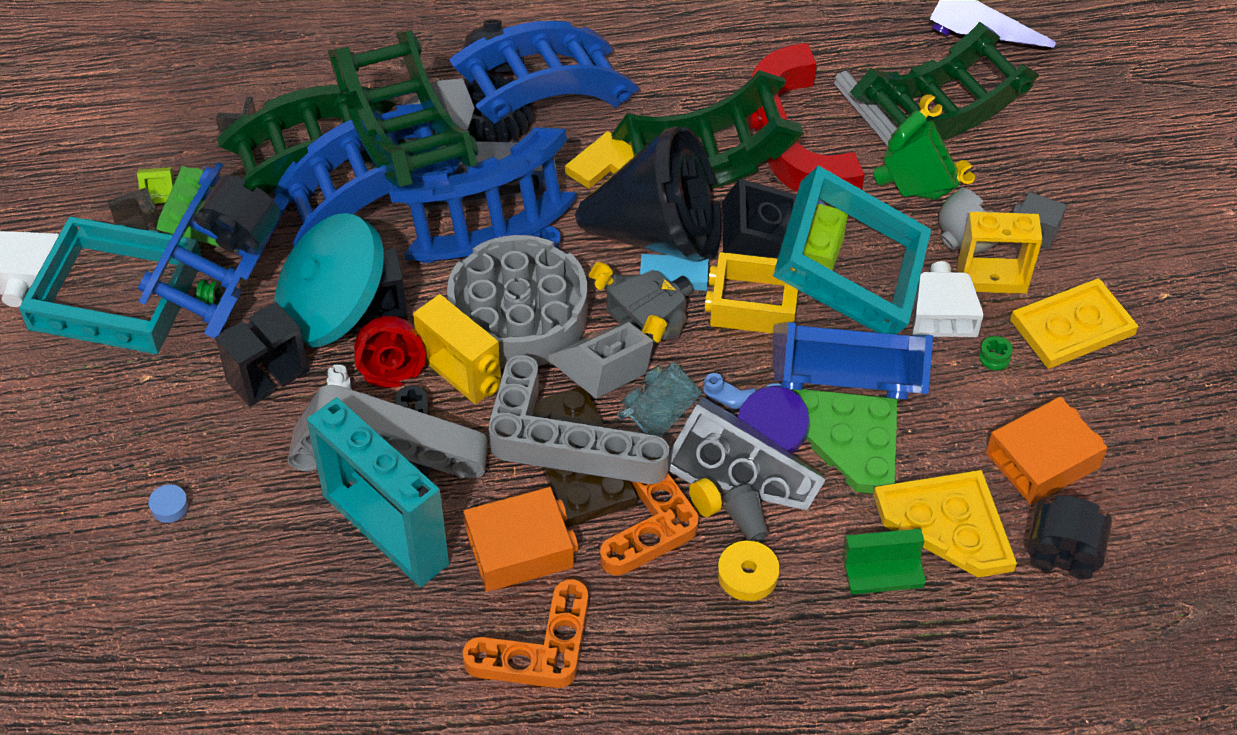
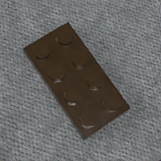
(582, 494)

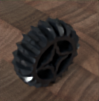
(508, 127)

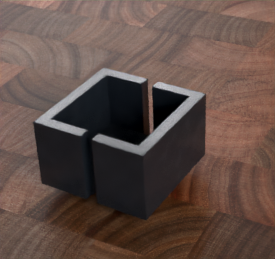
(269, 340)

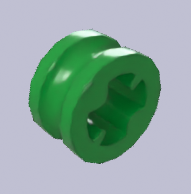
(208, 292)
(991, 359)

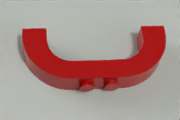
(799, 68)

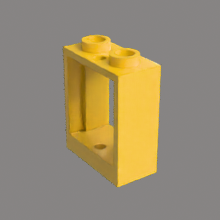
(1011, 274)
(744, 314)
(459, 349)

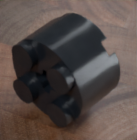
(238, 215)
(1069, 536)

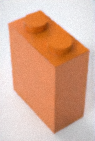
(1046, 450)
(520, 538)

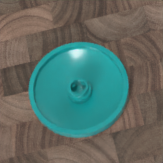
(331, 277)

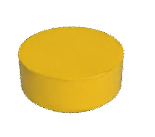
(705, 497)

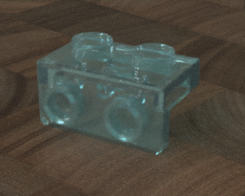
(661, 400)

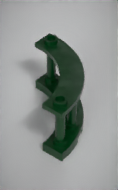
(892, 89)
(282, 113)
(373, 131)
(736, 162)

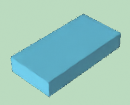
(674, 267)

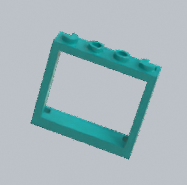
(830, 286)
(95, 326)
(409, 540)

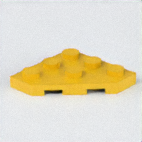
(955, 520)

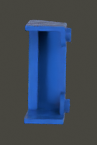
(851, 359)

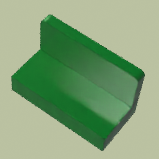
(884, 561)

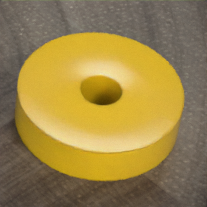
(748, 585)

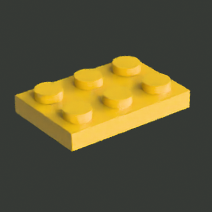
(1073, 323)

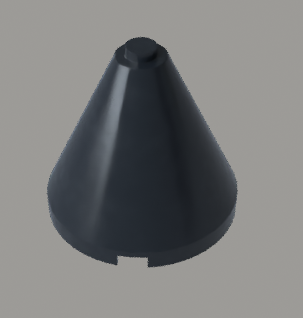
(659, 200)

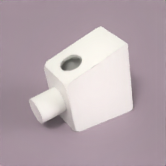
(20, 262)
(946, 304)

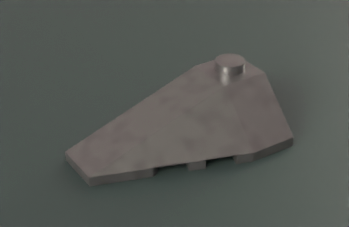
(735, 454)

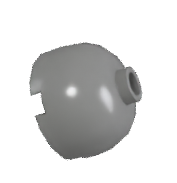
(954, 218)

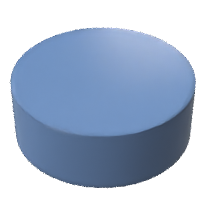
(168, 503)

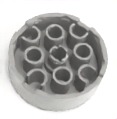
(522, 295)

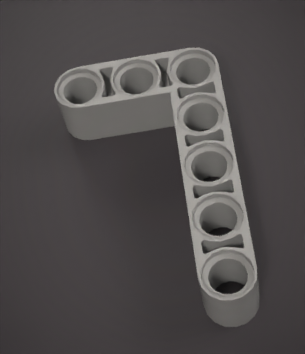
(514, 419)
(412, 433)

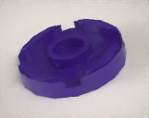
(778, 416)

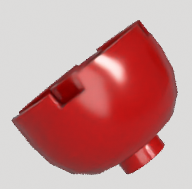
(389, 351)

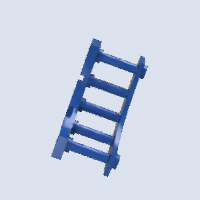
(548, 40)
(332, 150)
(487, 176)
(213, 314)

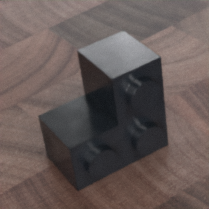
(390, 294)

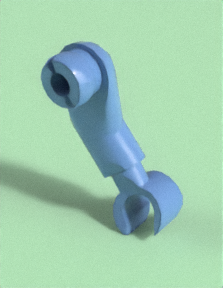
(726, 393)

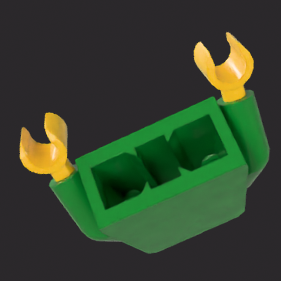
(919, 158)

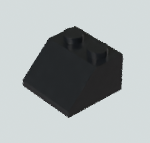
(755, 219)

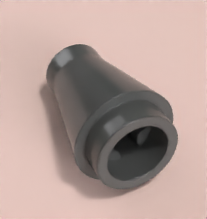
(746, 511)

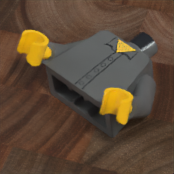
(645, 301)

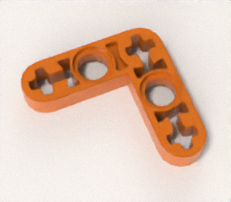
(661, 524)
(542, 657)

